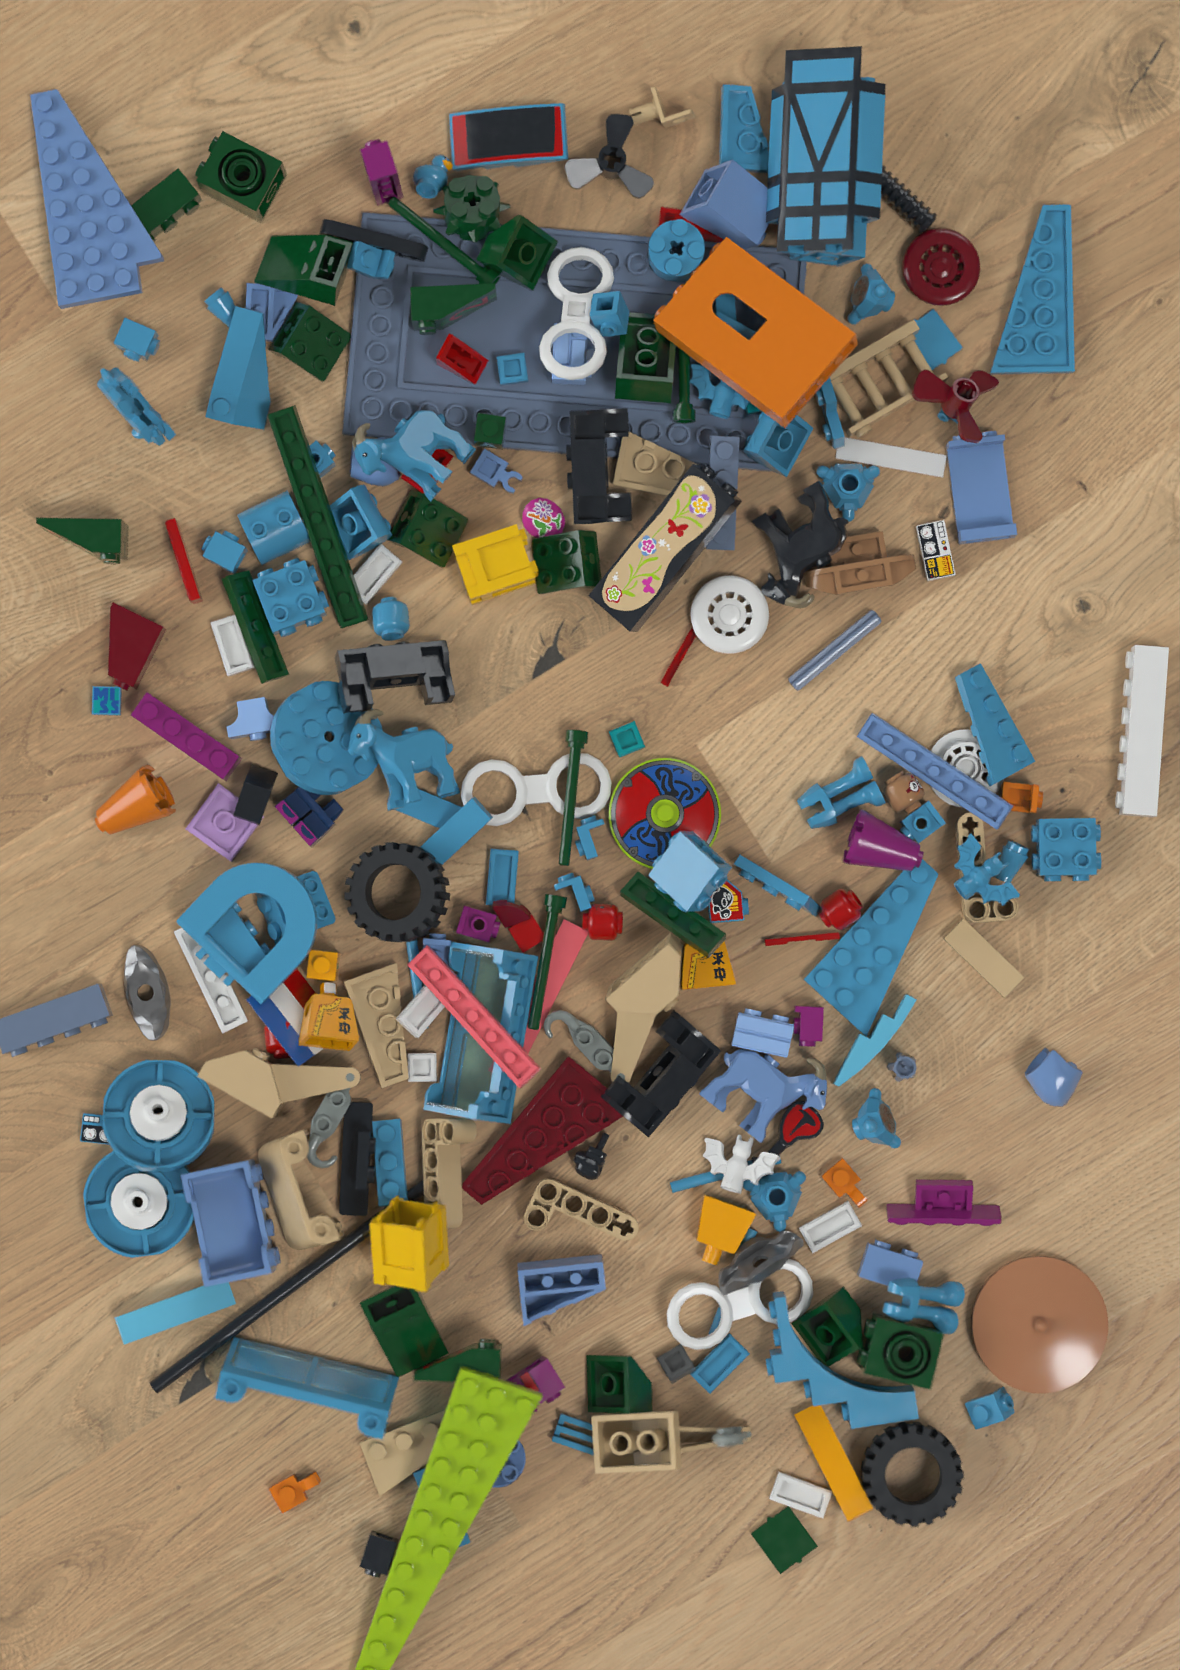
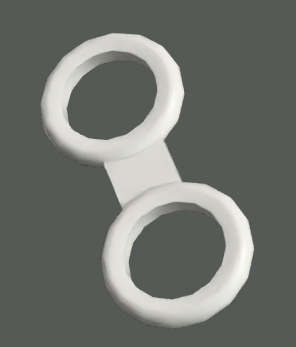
(576, 314)
(539, 788)
(734, 1306)

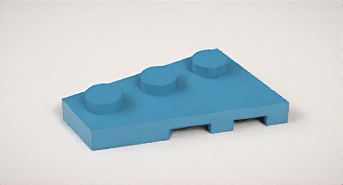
(741, 130)
(775, 886)

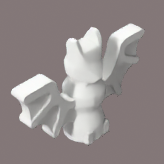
(736, 1168)

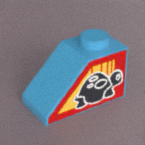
(727, 904)

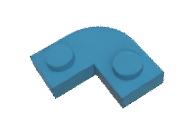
(832, 429)

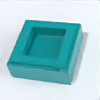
(627, 739)

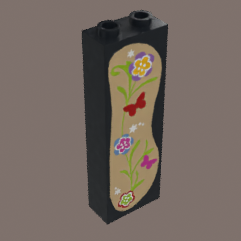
(666, 547)

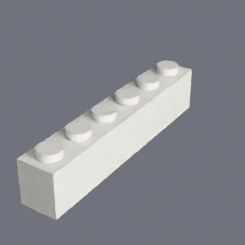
(1143, 731)

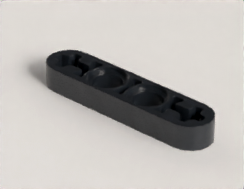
(402, 247)

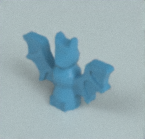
(722, 395)
(977, 878)

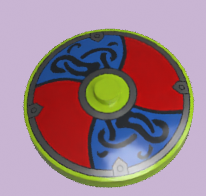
(657, 803)

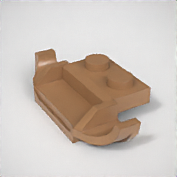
(861, 566)

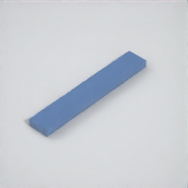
(935, 771)

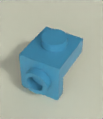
(585, 844)
(582, 894)
(990, 1408)

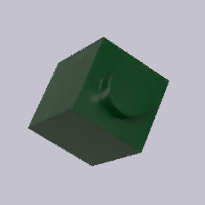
(490, 431)

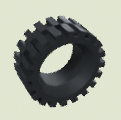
(431, 900)
(891, 1443)

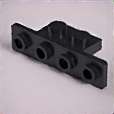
(356, 1158)

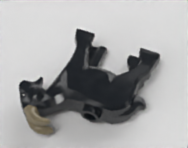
(801, 548)

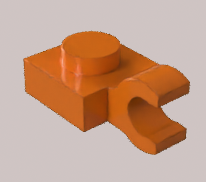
(843, 1180)
(291, 1491)

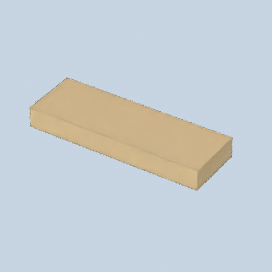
(983, 958)

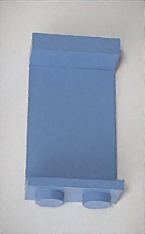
(980, 489)

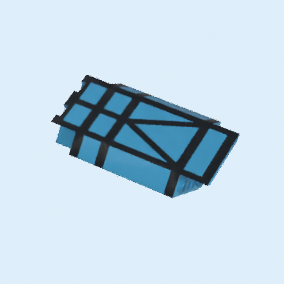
(825, 156)

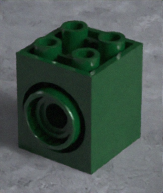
(231, 161)
(882, 1345)

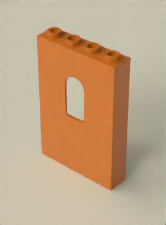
(783, 359)

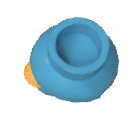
(431, 178)

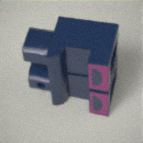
(317, 823)

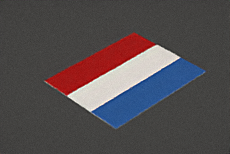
(287, 1005)

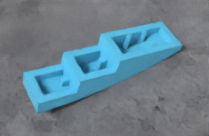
(865, 1048)
(174, 1311)

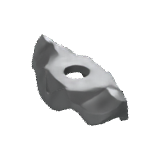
(149, 1015)
(742, 1270)

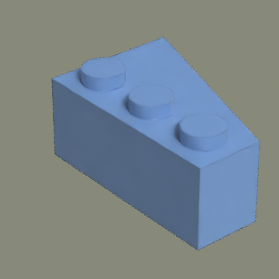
(557, 1283)

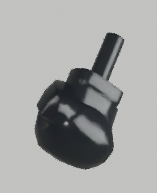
(591, 1162)

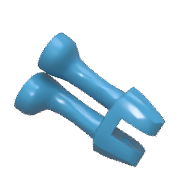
(868, 794)
(943, 1318)

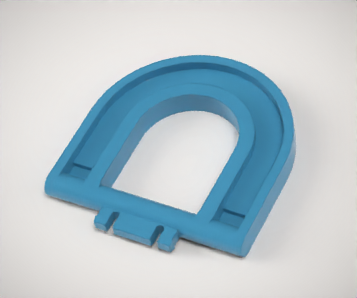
(224, 894)

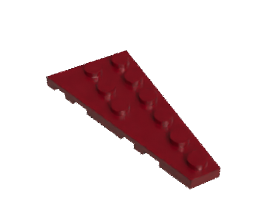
(553, 1123)

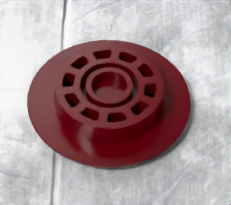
(941, 267)

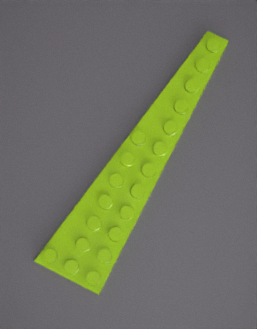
(466, 1458)

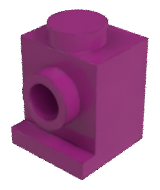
(467, 920)
(809, 1025)

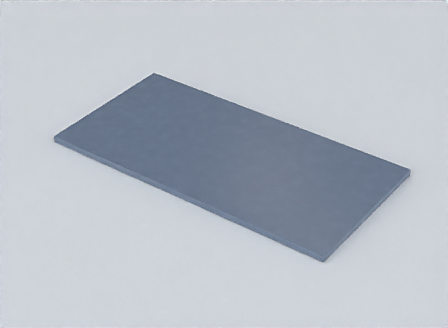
(397, 370)

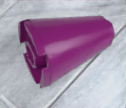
(880, 845)

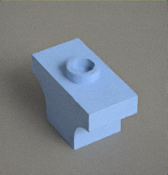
(252, 721)

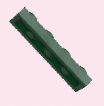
(255, 627)
(660, 907)

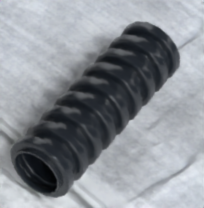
(905, 202)

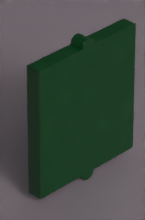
(784, 1539)

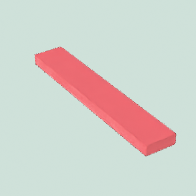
(565, 950)
(474, 1016)

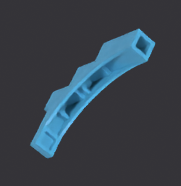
(864, 1403)

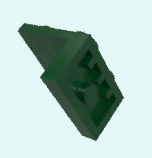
(310, 341)
(427, 528)
(567, 561)

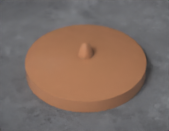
(1039, 1324)

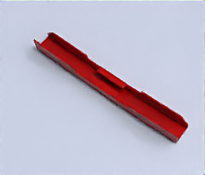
(679, 657)
(818, 937)

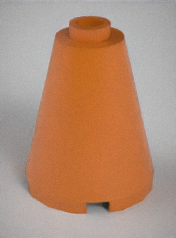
(136, 803)

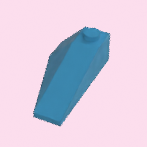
(241, 381)

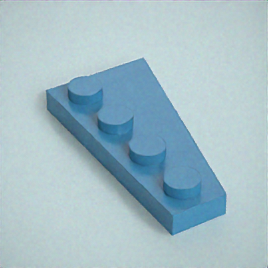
(998, 737)

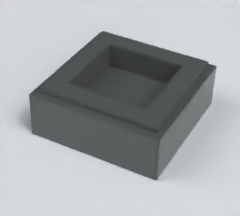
(676, 1363)

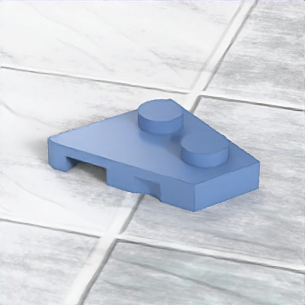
(272, 303)

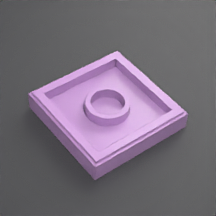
(217, 825)

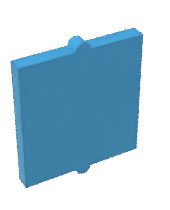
(935, 340)

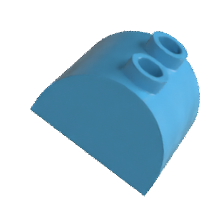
(777, 446)
(359, 521)
(274, 527)

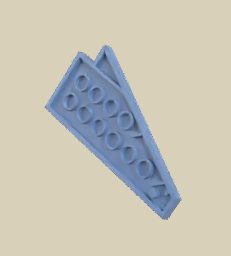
(90, 223)

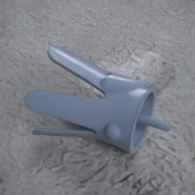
(903, 1067)

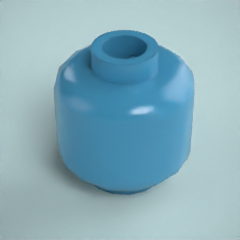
(390, 619)

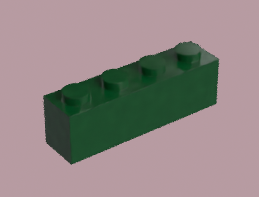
(167, 203)

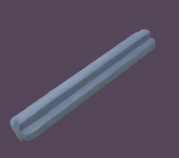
(834, 650)

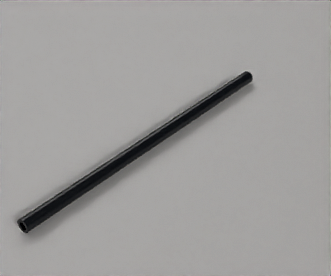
(272, 1299)

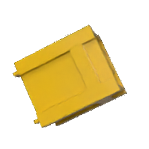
(495, 564)
(409, 1244)

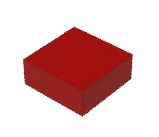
(527, 934)

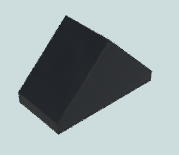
(255, 794)

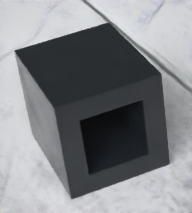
(378, 1554)

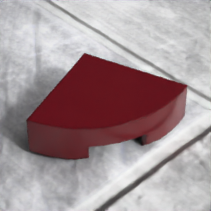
(510, 913)

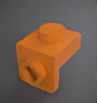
(1023, 797)

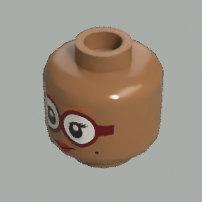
(903, 792)

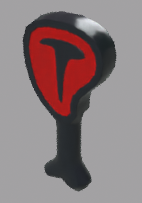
(796, 1125)

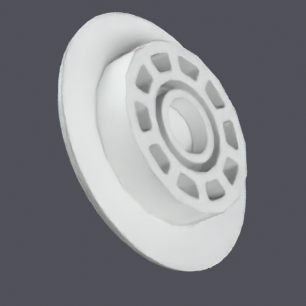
(729, 614)
(965, 761)

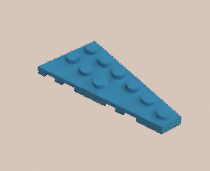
(1041, 316)
(865, 959)

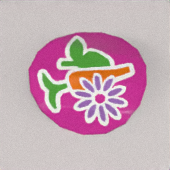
(543, 518)

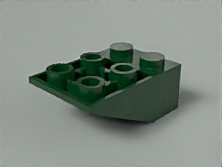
(306, 266)
(404, 1328)

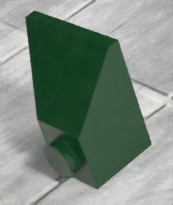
(518, 251)
(832, 1327)
(617, 1385)

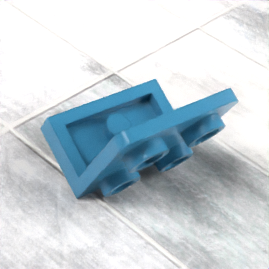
(274, 913)

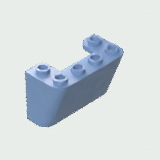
(231, 1222)

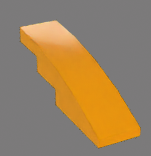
(833, 1462)

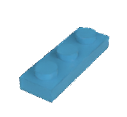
(389, 1161)

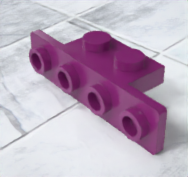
(943, 1204)

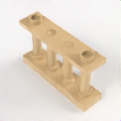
(858, 364)

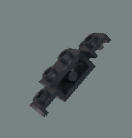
(590, 466)

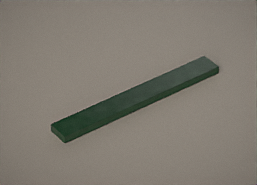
(317, 516)

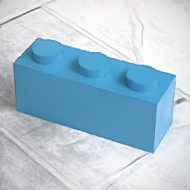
(239, 939)

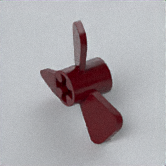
(956, 399)

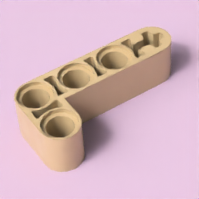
(990, 911)
(443, 1163)
(584, 1214)

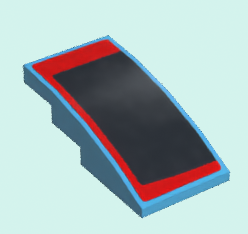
(508, 136)

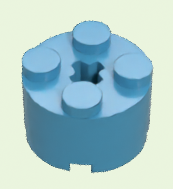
(679, 235)

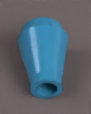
(221, 305)
(1016, 856)

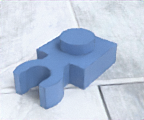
(492, 469)

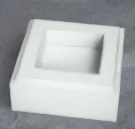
(422, 1067)

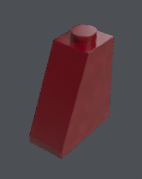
(131, 646)

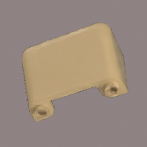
(298, 1228)

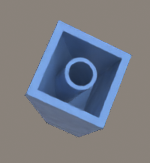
(729, 204)

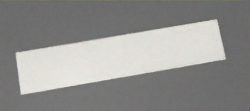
(892, 457)

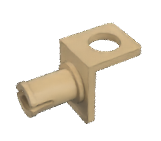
(656, 110)

